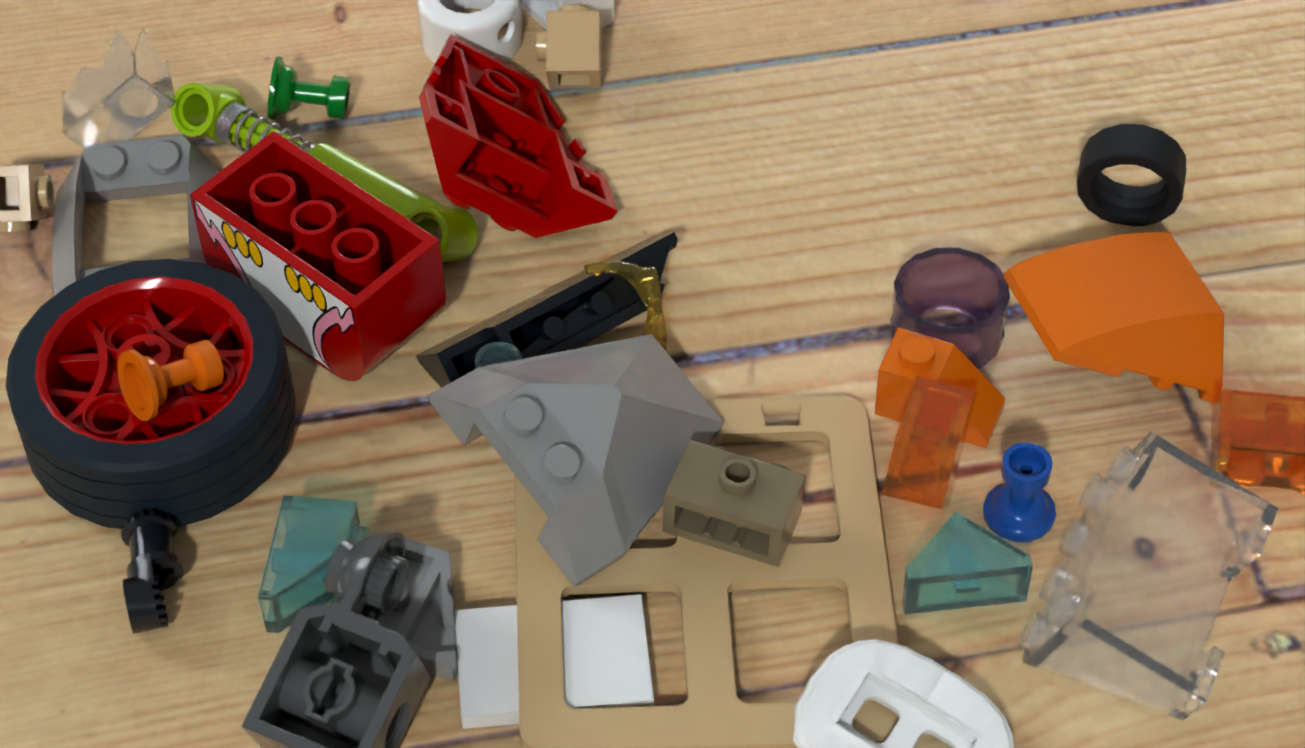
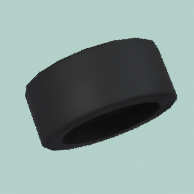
(1132, 146)

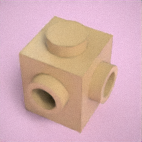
(572, 48)
(24, 196)

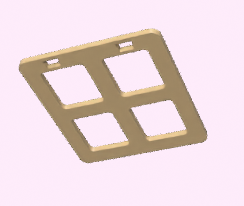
(702, 581)

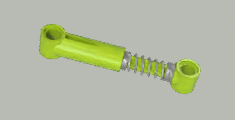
(222, 115)

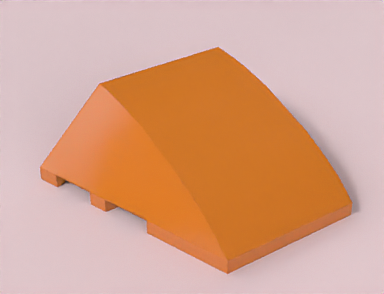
(1125, 307)

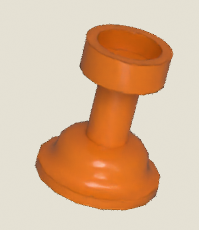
(146, 382)

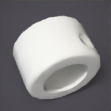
(481, 28)

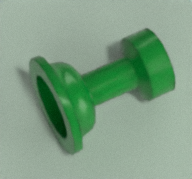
(287, 90)

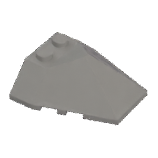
(587, 438)

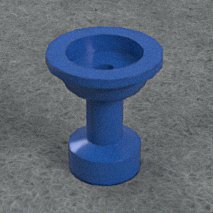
(1020, 506)

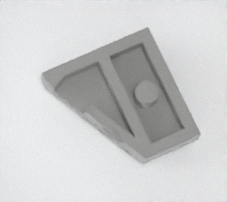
(427, 609)

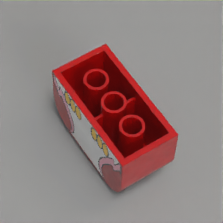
(322, 253)

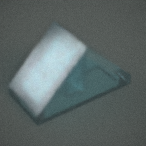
(965, 570)

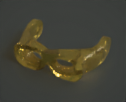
(647, 285)

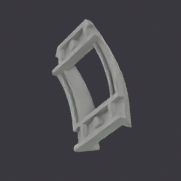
(118, 173)

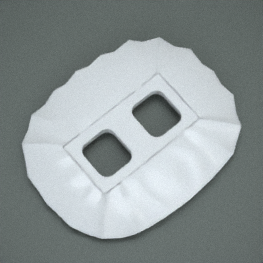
(911, 685)

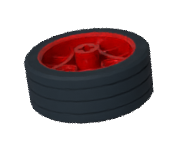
(202, 445)

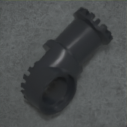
(151, 568)

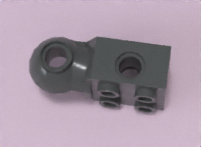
(338, 670)

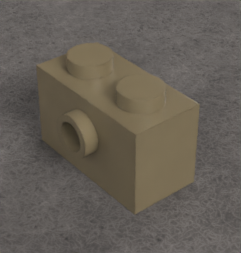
(733, 502)

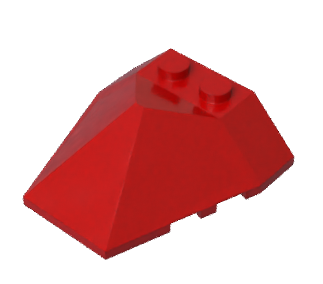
(504, 146)

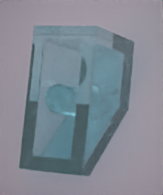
(300, 553)

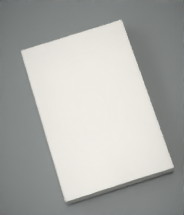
(602, 658)

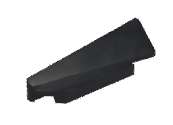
(555, 318)

